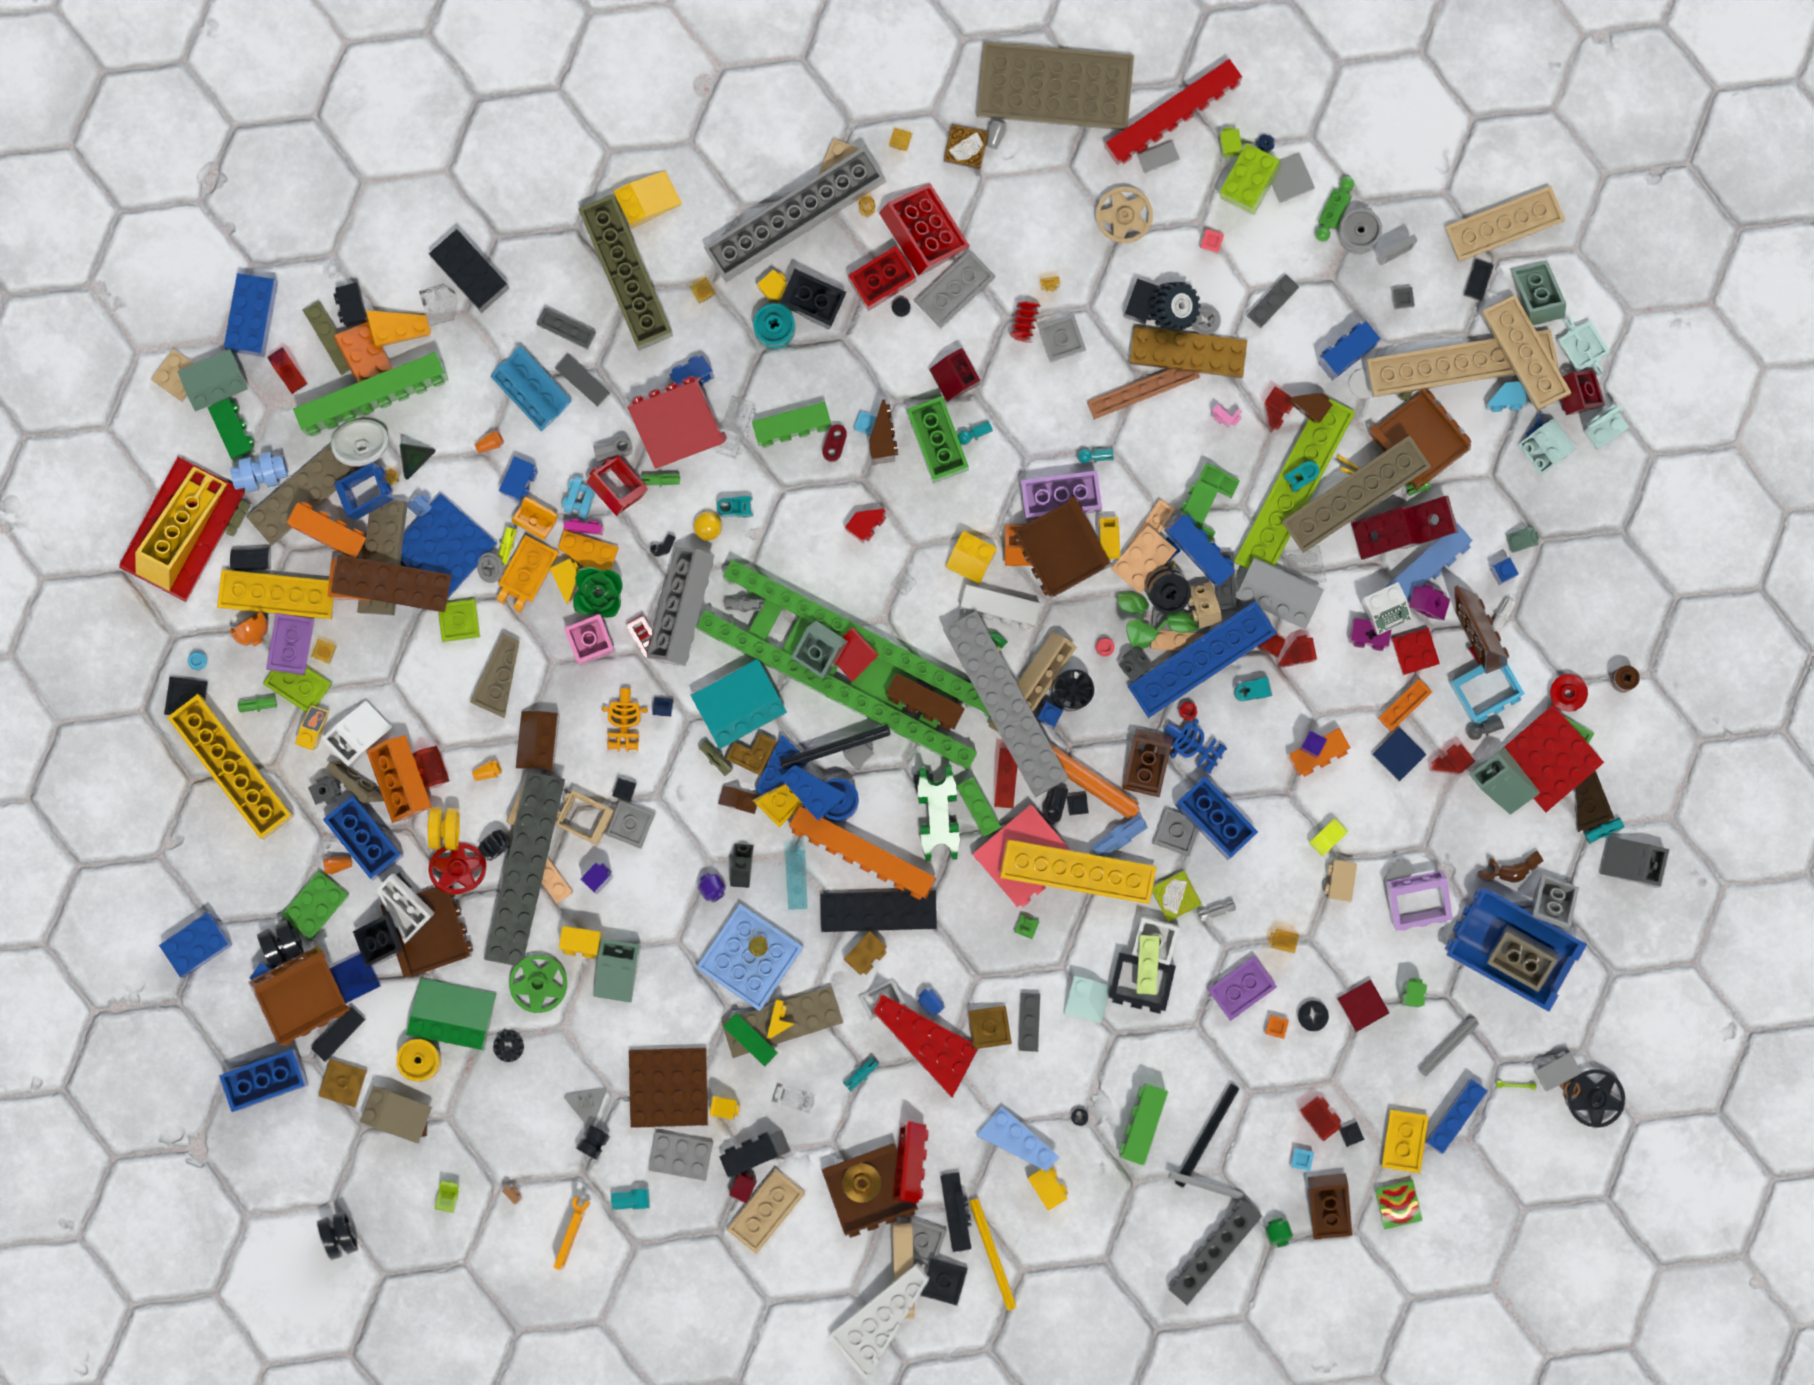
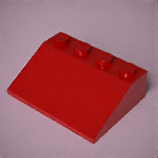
(923, 229)

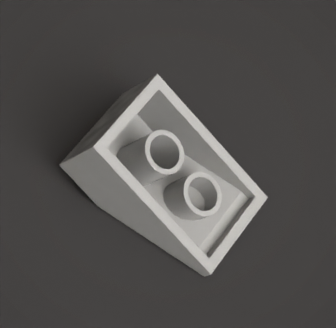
(1554, 901)

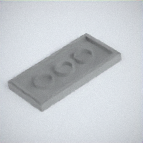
(955, 289)

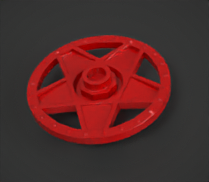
(457, 869)

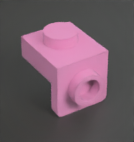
(1222, 416)

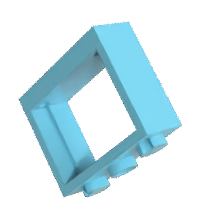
(1496, 708)

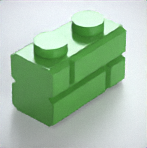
(1413, 993)

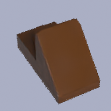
(738, 799)

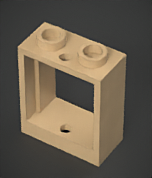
(602, 825)

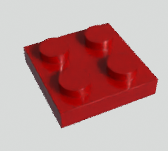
(1415, 651)

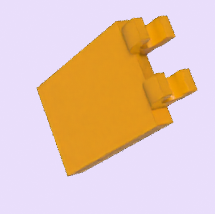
(526, 572)
(571, 1233)

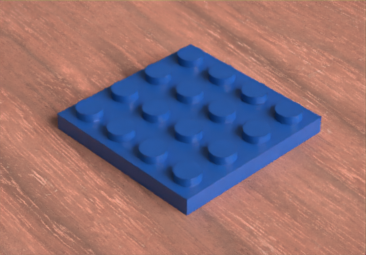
(445, 543)

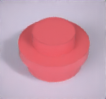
(1105, 647)

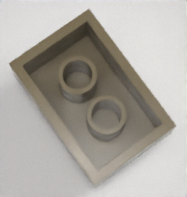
(1522, 958)

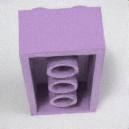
(1048, 493)

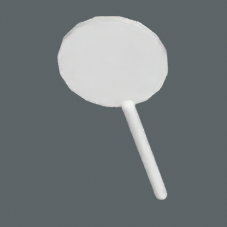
(1359, 381)

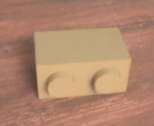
(1341, 880)

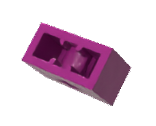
(1429, 602)
(1358, 635)

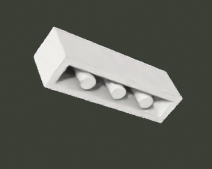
(1000, 606)

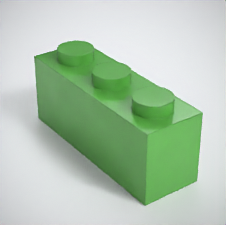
(978, 807)

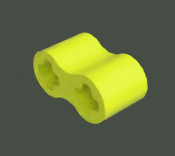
(1328, 837)

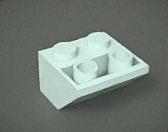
(1547, 446)

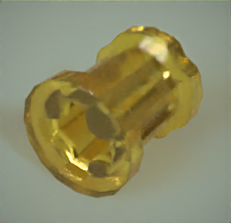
(864, 201)

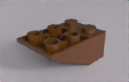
(880, 442)

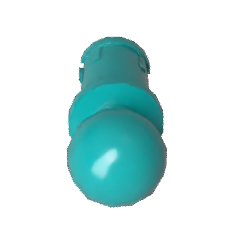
(966, 436)
(1085, 456)

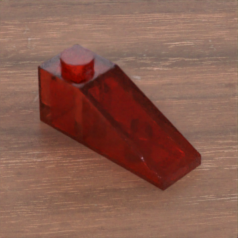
(1005, 780)

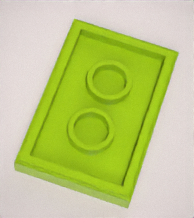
(299, 689)

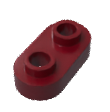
(833, 443)

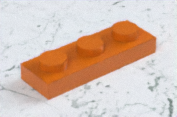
(1404, 705)

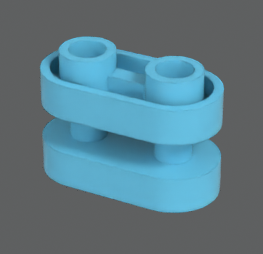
(570, 503)

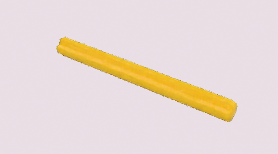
(992, 1254)

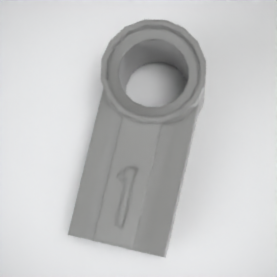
(611, 449)

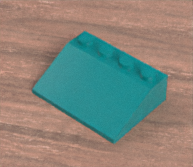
(738, 703)

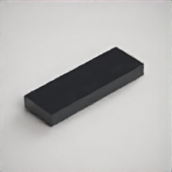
(338, 1034)

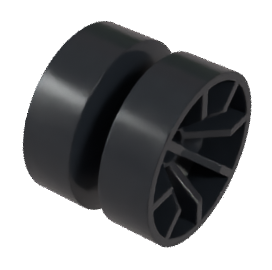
(1072, 690)
(276, 947)

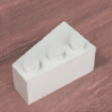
(404, 906)

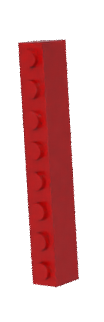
(1174, 111)

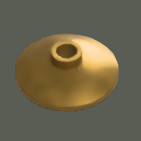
(864, 1193)

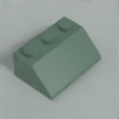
(212, 379)

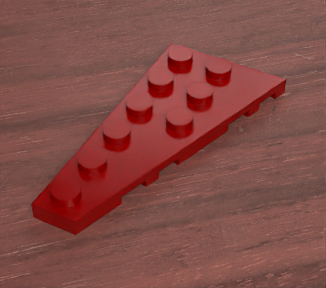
(933, 1046)

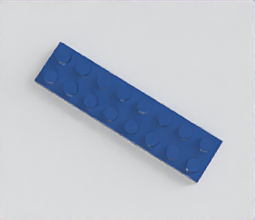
(1202, 659)

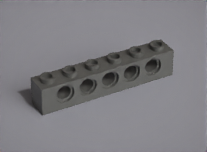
(1250, 1218)

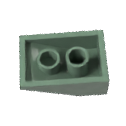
(1539, 292)

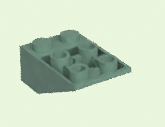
(1504, 781)
(616, 970)

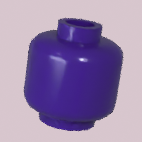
(711, 887)

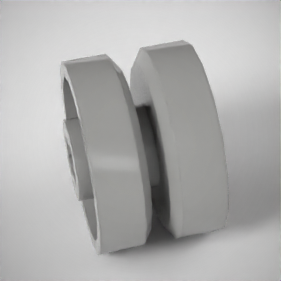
(1357, 220)

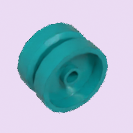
(774, 315)

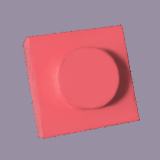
(1212, 241)

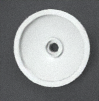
(359, 442)

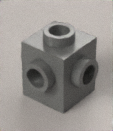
(1135, 664)
(325, 790)

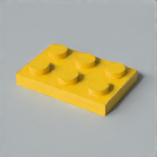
(1404, 1141)

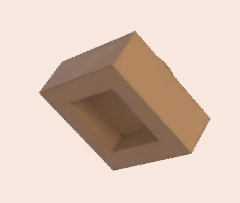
(512, 1193)

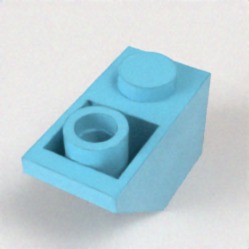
(1509, 396)

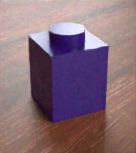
(1313, 744)

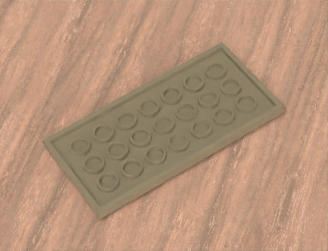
(1055, 85)

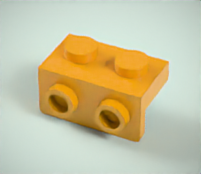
(535, 518)

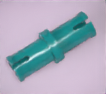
(1604, 830)
(861, 1074)

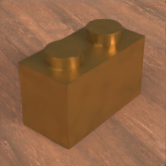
(865, 954)

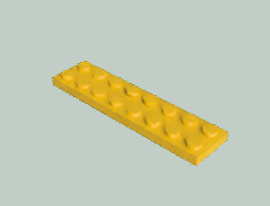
(1077, 871)

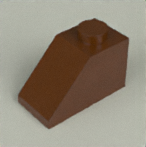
(1312, 406)

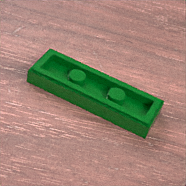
(750, 1039)

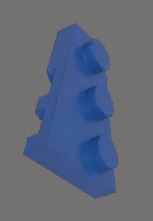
(771, 776)

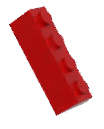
(910, 1162)

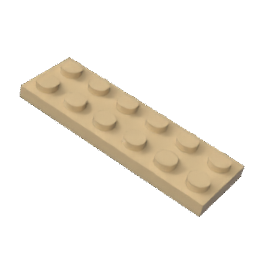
(1504, 224)
(1526, 352)

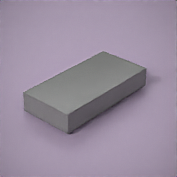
(1158, 157)

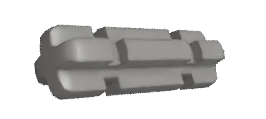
(1217, 910)

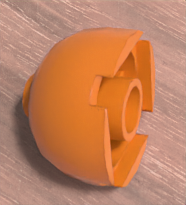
(250, 630)

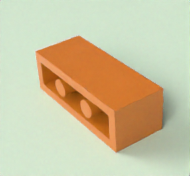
(1335, 746)

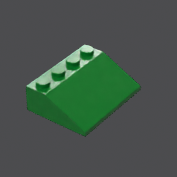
(451, 1014)

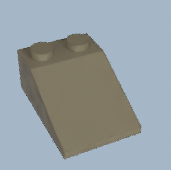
(395, 1114)

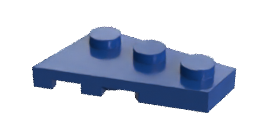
(812, 792)

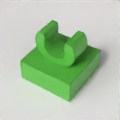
(1026, 926)

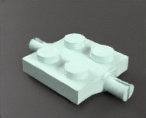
(1583, 346)

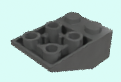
(1635, 862)

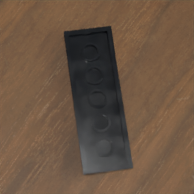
(877, 911)

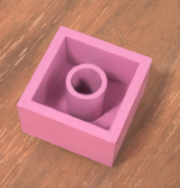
(589, 640)

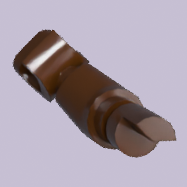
(1512, 873)

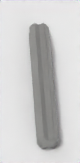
(1448, 1047)

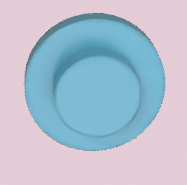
(197, 660)

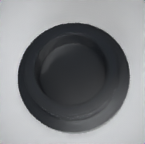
(901, 307)

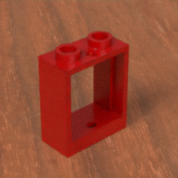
(627, 477)

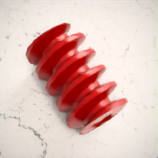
(1024, 320)

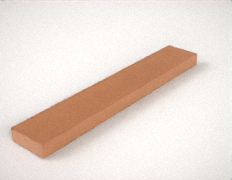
(1139, 391)

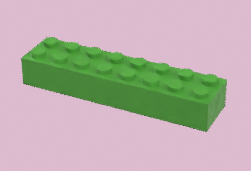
(370, 394)

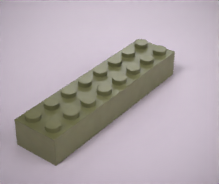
(625, 272)

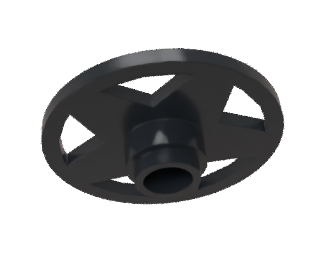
(1596, 1098)

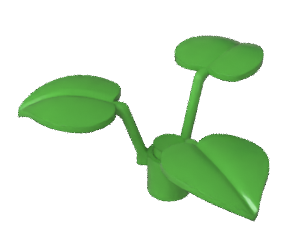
(1142, 634)

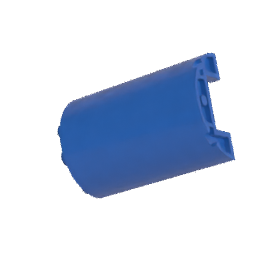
(1483, 926)

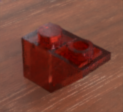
(1275, 408)
(1454, 762)

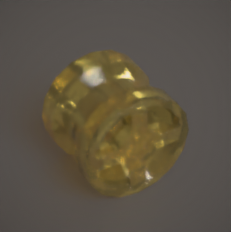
(756, 945)

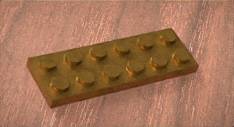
(1188, 352)

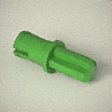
(661, 479)
(257, 704)

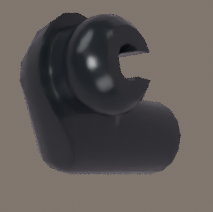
(664, 548)

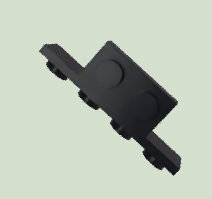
(955, 1210)

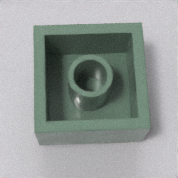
(819, 649)

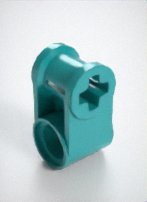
(737, 507)
(1256, 689)

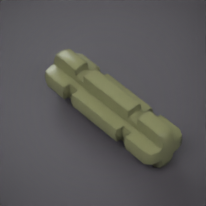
(237, 518)

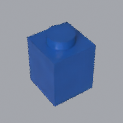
(1504, 571)
(1049, 715)

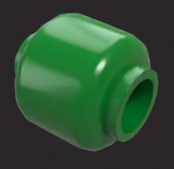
(1279, 1232)

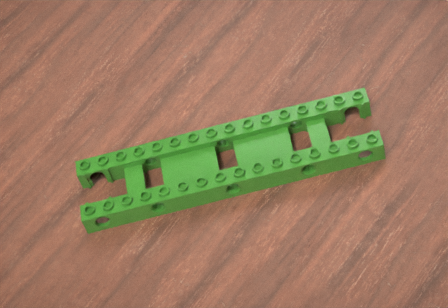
(869, 690)

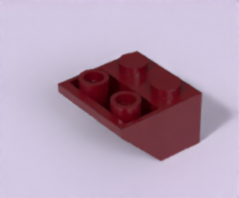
(955, 375)

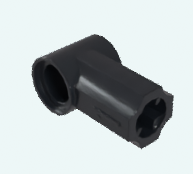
(1056, 803)

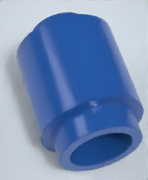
(930, 1002)

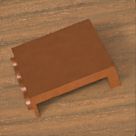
(1430, 430)
(298, 996)

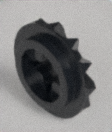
(1319, 1008)
(508, 1056)

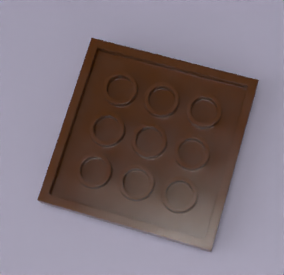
(668, 1087)

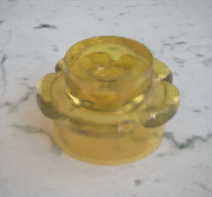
(391, 477)

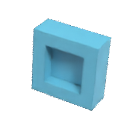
(865, 423)
(1302, 1159)

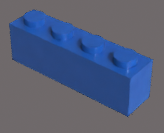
(1200, 550)
(1456, 1116)

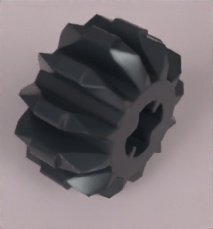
(494, 845)

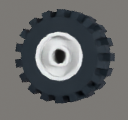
(1174, 306)

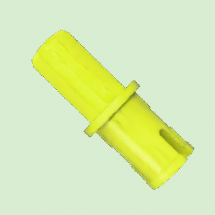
(506, 544)

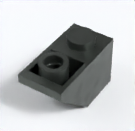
(741, 865)

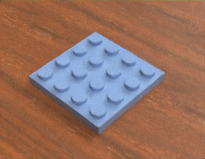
(738, 969)

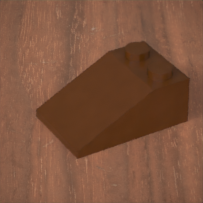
(1147, 762)
(1330, 1206)

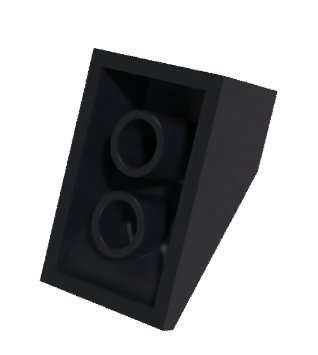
(812, 298)
(378, 941)

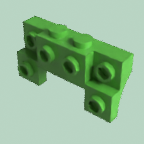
(1203, 494)

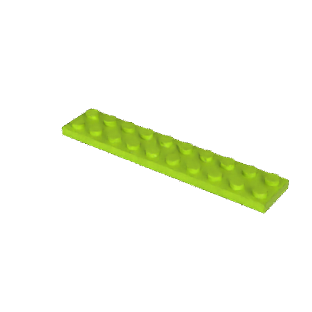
(1315, 444)

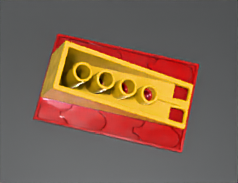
(181, 529)

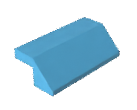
(531, 388)

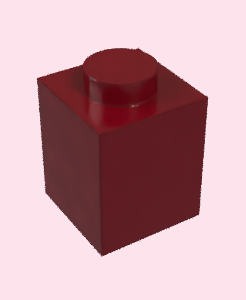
(743, 1187)

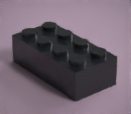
(469, 271)

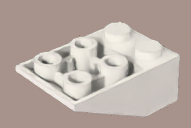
(357, 734)

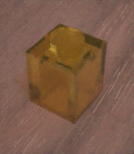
(1283, 941)

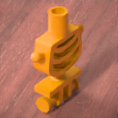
(625, 703)

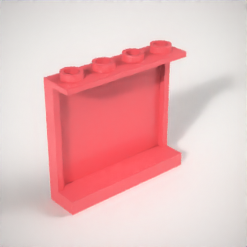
(1025, 827)

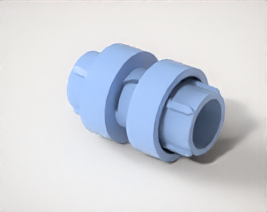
(266, 470)

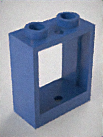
(347, 498)

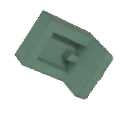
(1523, 539)

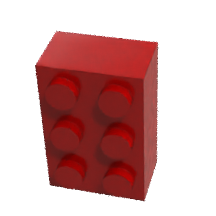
(882, 278)

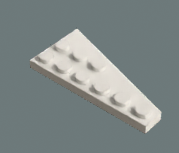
(873, 1326)

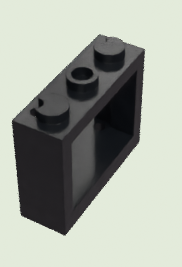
(1135, 1002)

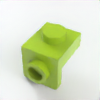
(447, 1196)

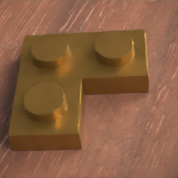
(753, 759)

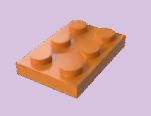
(361, 354)

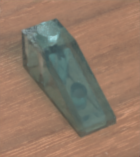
(796, 879)

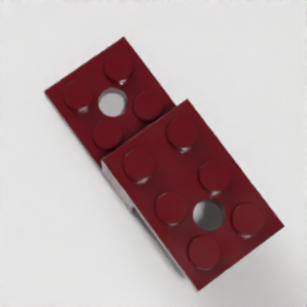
(1404, 527)

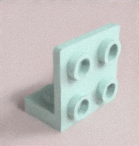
(1606, 428)

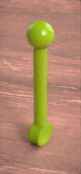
(1500, 1084)

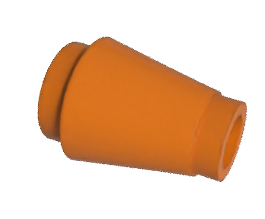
(491, 441)
(335, 864)

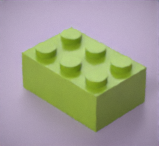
(1250, 179)

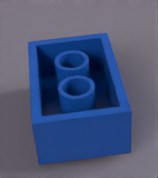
(1348, 350)
(195, 945)

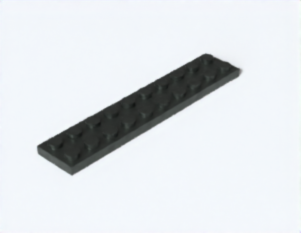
(524, 868)

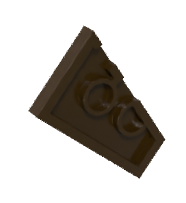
(1592, 803)

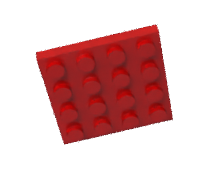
(1553, 757)

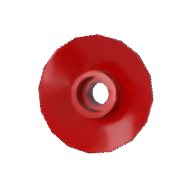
(1578, 692)

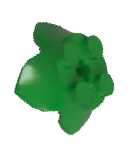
(586, 599)

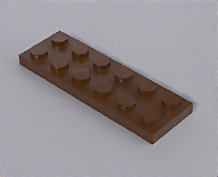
(390, 583)

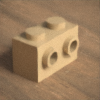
(1205, 605)

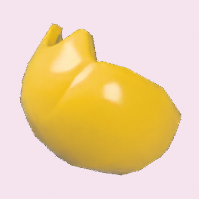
(708, 526)

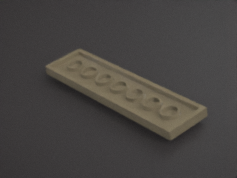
(1356, 494)

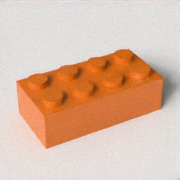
(326, 531)
(398, 779)

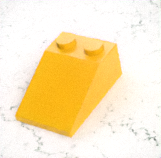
(647, 198)

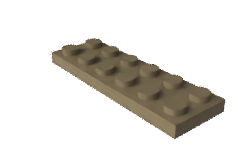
(311, 485)
(384, 545)
(808, 1013)

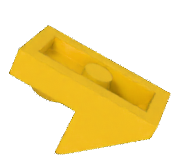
(777, 1026)

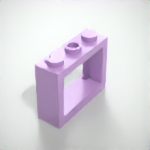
(1415, 884)

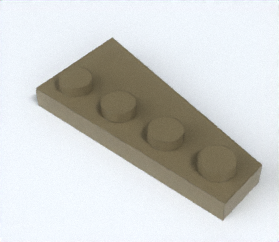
(496, 681)

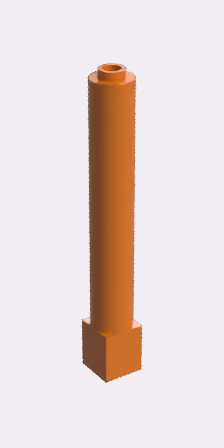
(1096, 785)

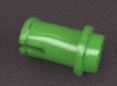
(1413, 491)

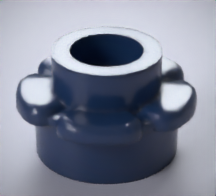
(1264, 138)

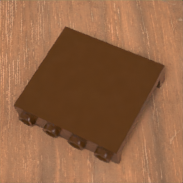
(1062, 548)
(439, 940)
(857, 1215)

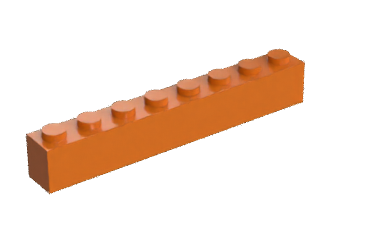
(862, 852)

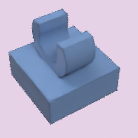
(420, 505)

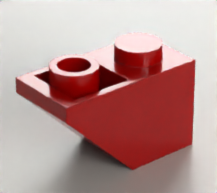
(864, 522)

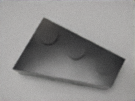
(754, 1153)

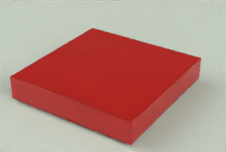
(856, 655)

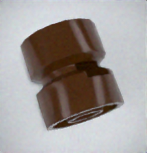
(1625, 679)

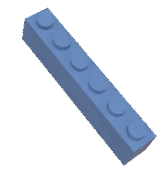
(1432, 562)

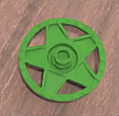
(538, 984)

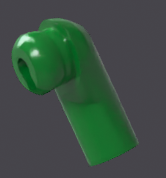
(998, 639)

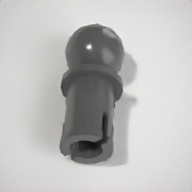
(1475, 732)

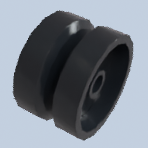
(1167, 589)
(337, 1235)

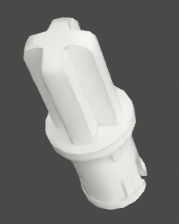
(1503, 614)

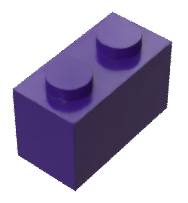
(597, 877)

